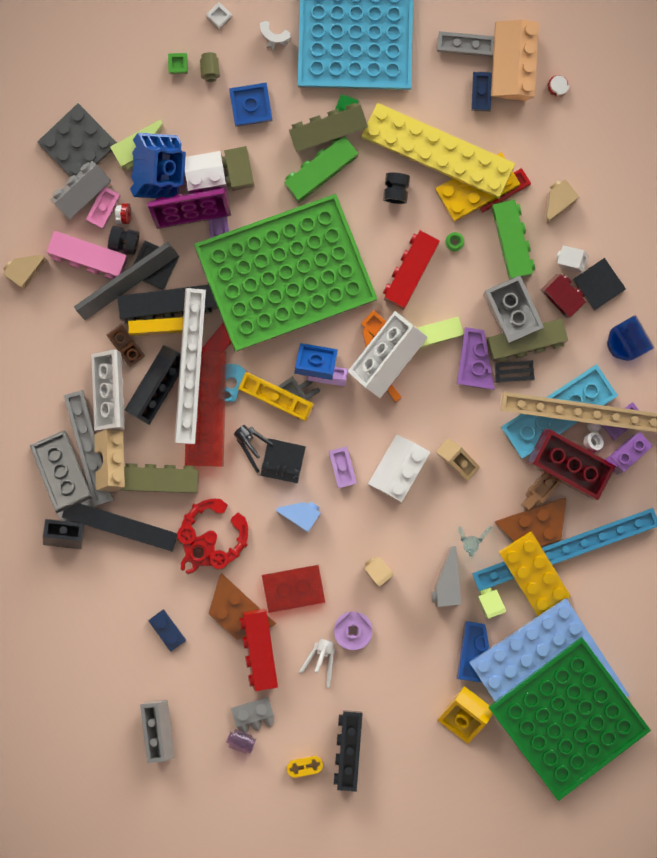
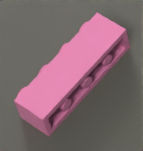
(87, 255)

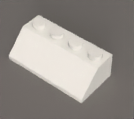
(387, 354)
(108, 390)

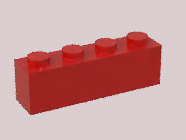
(410, 272)
(259, 649)

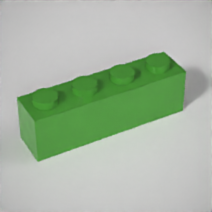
(320, 169)
(512, 239)

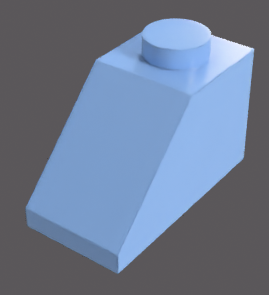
(301, 514)

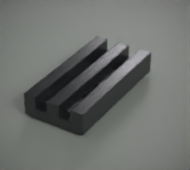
(511, 379)

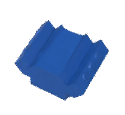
(157, 165)

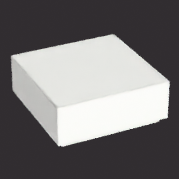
(219, 15)

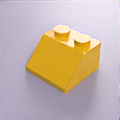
(466, 715)

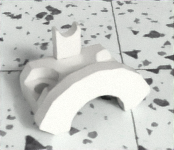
(282, 38)

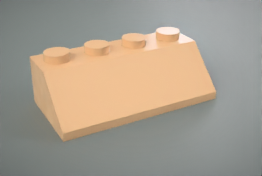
(515, 59)

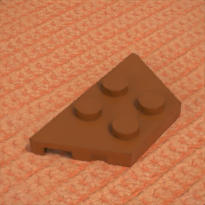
(542, 521)
(228, 607)

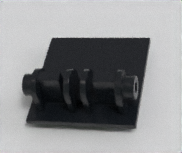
(283, 461)

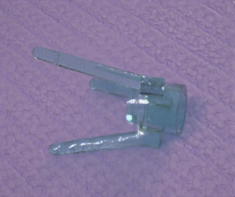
(472, 543)

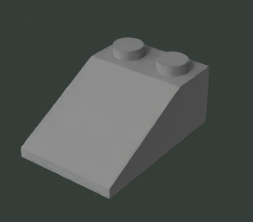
(513, 309)
(447, 586)

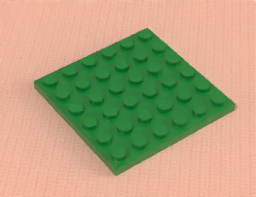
(569, 718)

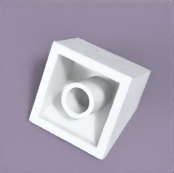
(204, 172)

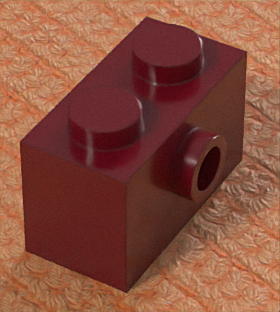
(563, 295)

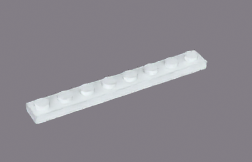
(190, 366)

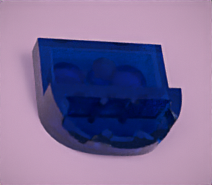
(629, 340)

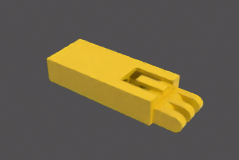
(155, 326)

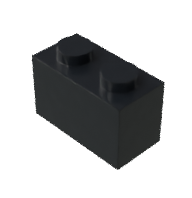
(63, 534)

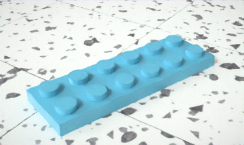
(588, 387)

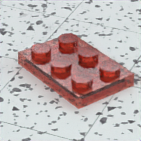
(293, 588)

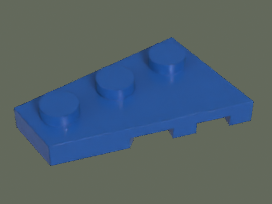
(473, 644)

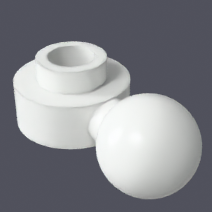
(593, 440)

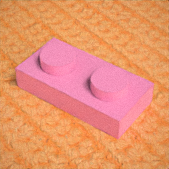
(103, 208)

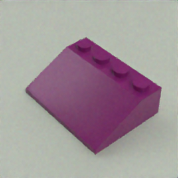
(190, 207)

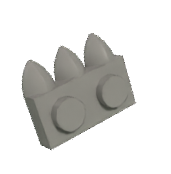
(253, 713)

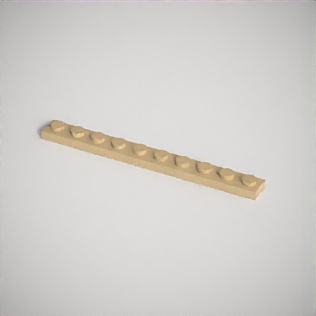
(579, 411)

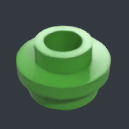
(458, 237)

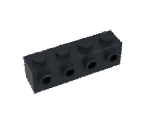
(155, 385)
(349, 744)

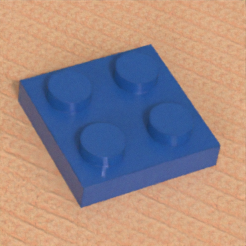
(250, 104)
(316, 361)

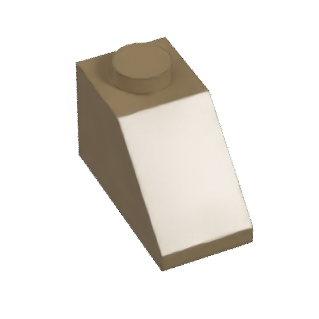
(559, 199)
(23, 269)
(458, 459)
(378, 571)

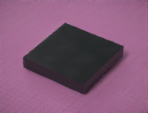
(161, 277)
(599, 284)

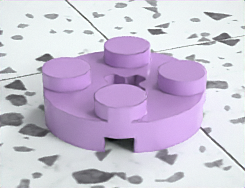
(342, 628)

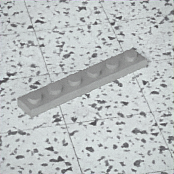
(85, 440)

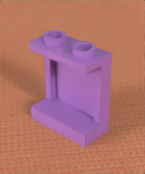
(629, 452)

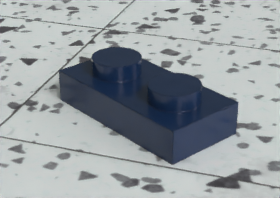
(481, 91)
(167, 630)

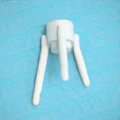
(324, 649)

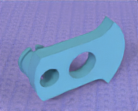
(237, 372)

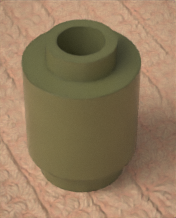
(209, 67)

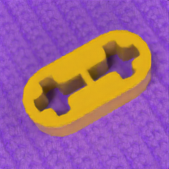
(305, 771)

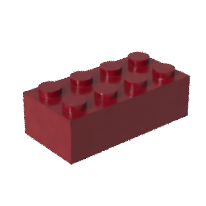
(571, 464)

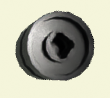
(396, 188)
(117, 237)

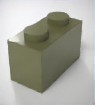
(238, 168)

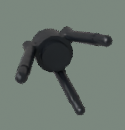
(244, 437)

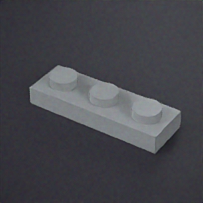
(465, 44)

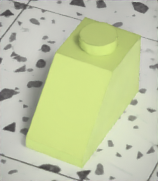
(491, 603)

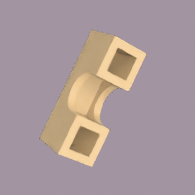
(111, 475)

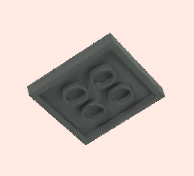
(76, 141)

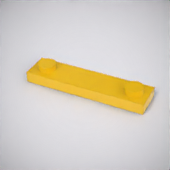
(276, 396)

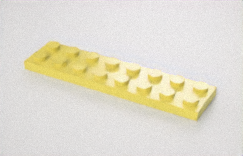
(438, 150)

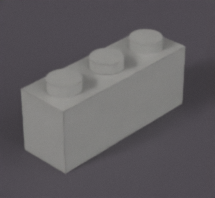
(80, 189)
(157, 731)

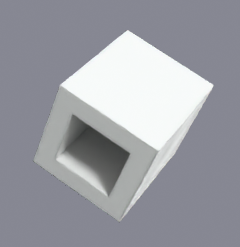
(572, 259)

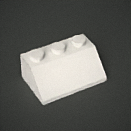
(399, 468)

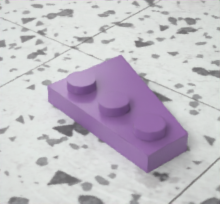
(474, 361)

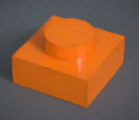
(373, 323)

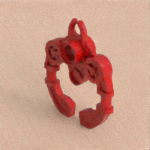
(206, 542)

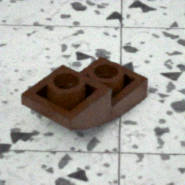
(125, 344)

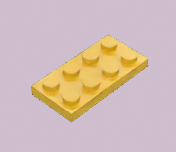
(463, 199)
(534, 573)

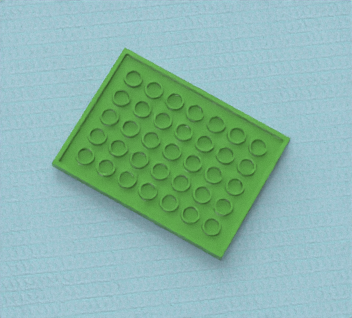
(285, 272)

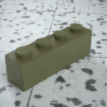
(327, 128)
(551, 335)
(161, 479)

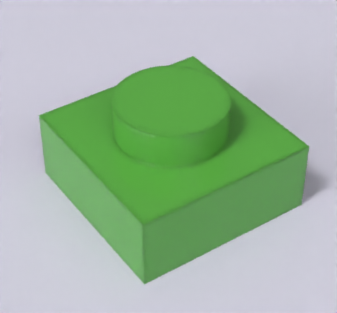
(177, 63)

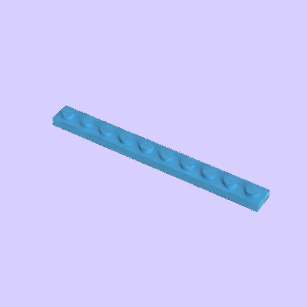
(575, 546)

